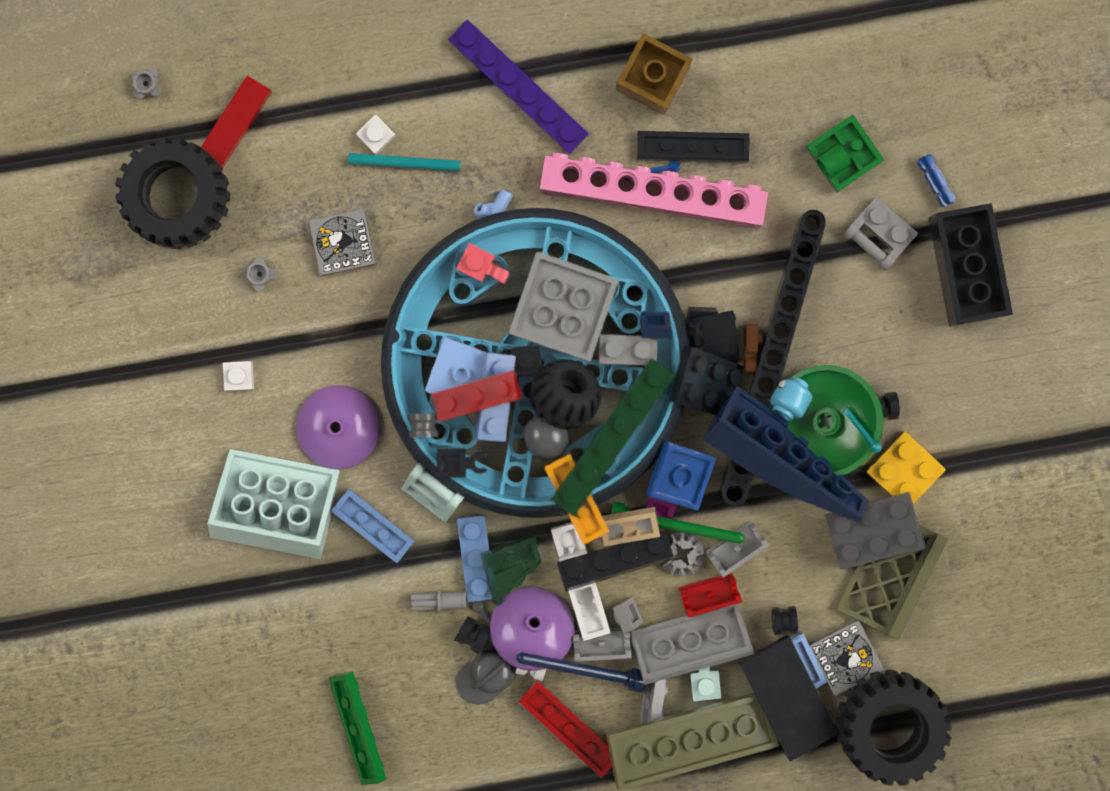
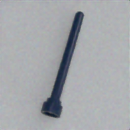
(630, 678)

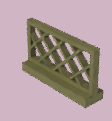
(910, 593)

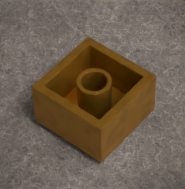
(653, 74)

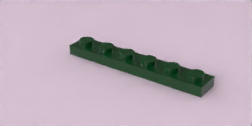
(612, 437)

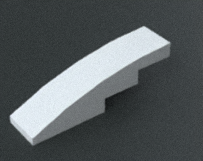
(585, 599)

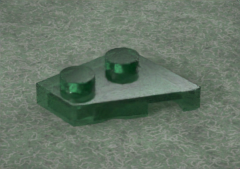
(509, 566)

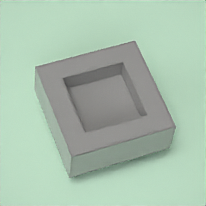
(627, 615)

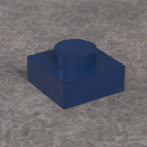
(655, 325)

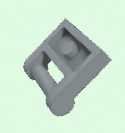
(886, 227)

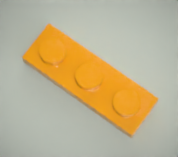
(588, 519)

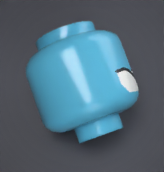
(791, 398)

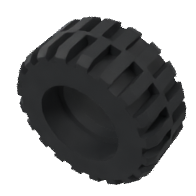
(142, 173)
(918, 752)

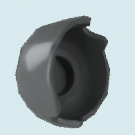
(544, 439)

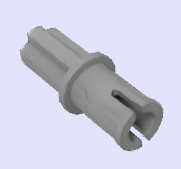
(439, 601)

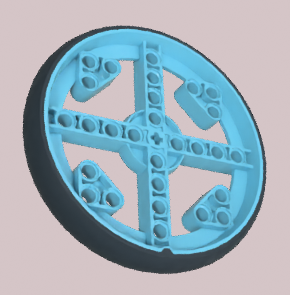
(438, 273)

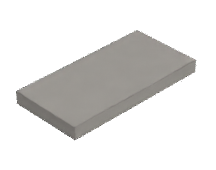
(690, 643)

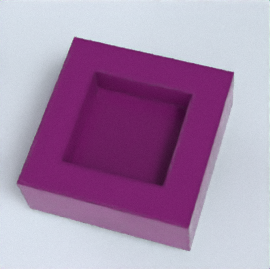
(662, 508)

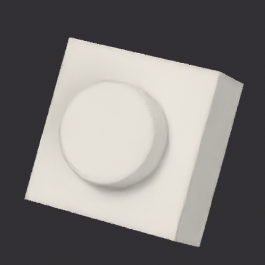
(376, 134)
(238, 376)

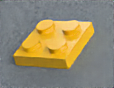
(905, 468)

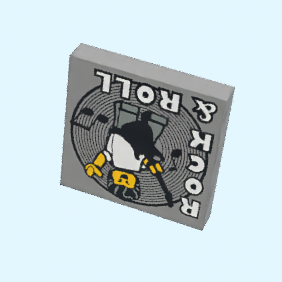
(342, 242)
(846, 657)

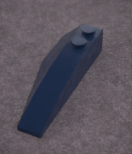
(768, 449)

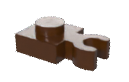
(751, 341)

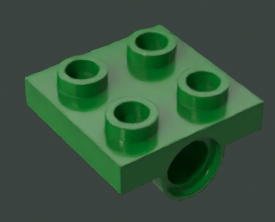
(844, 153)

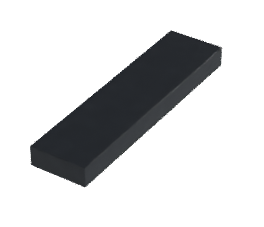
(693, 146)

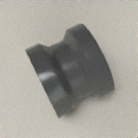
(423, 425)

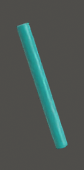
(404, 162)

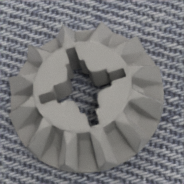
(694, 557)

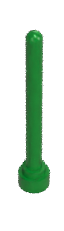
(687, 527)

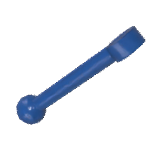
(673, 166)

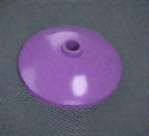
(358, 425)
(513, 633)

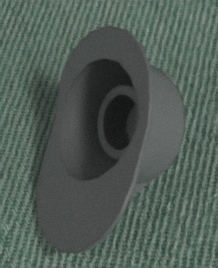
(484, 677)

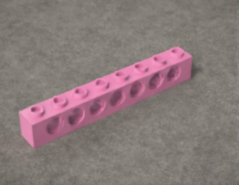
(750, 216)

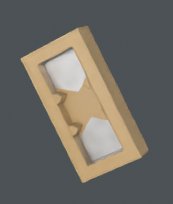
(631, 526)

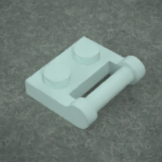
(431, 493)

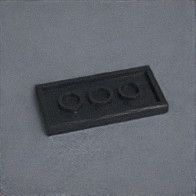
(788, 698)

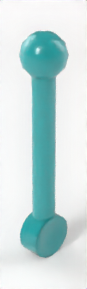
(874, 446)

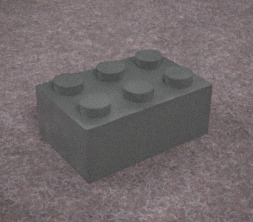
(884, 531)

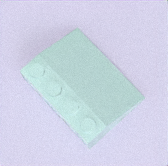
(273, 504)

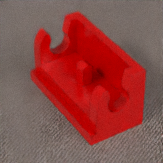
(709, 595)

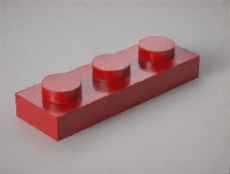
(476, 396)

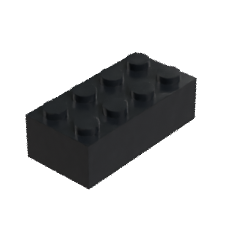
(970, 265)

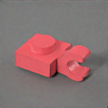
(479, 264)

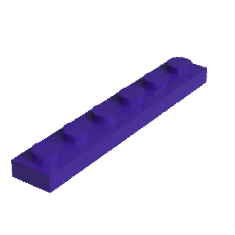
(518, 87)

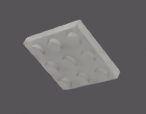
(563, 306)

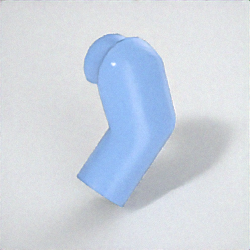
(499, 205)

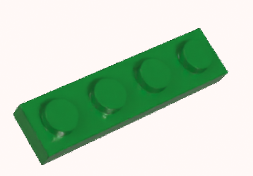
(357, 728)

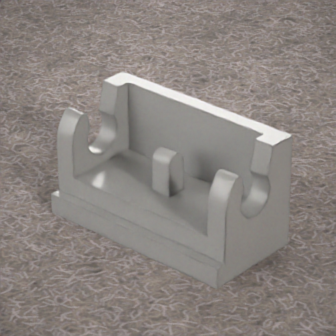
(729, 556)
(606, 647)

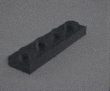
(614, 561)

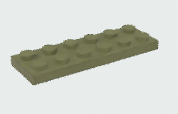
(689, 741)

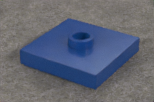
(681, 475)

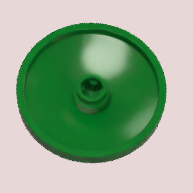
(825, 424)

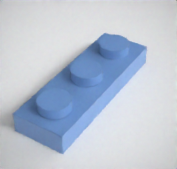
(493, 422)
(373, 525)
(474, 541)

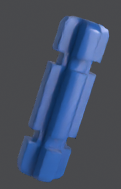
(936, 180)

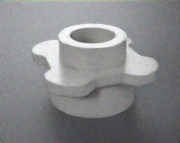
(138, 83)
(259, 266)

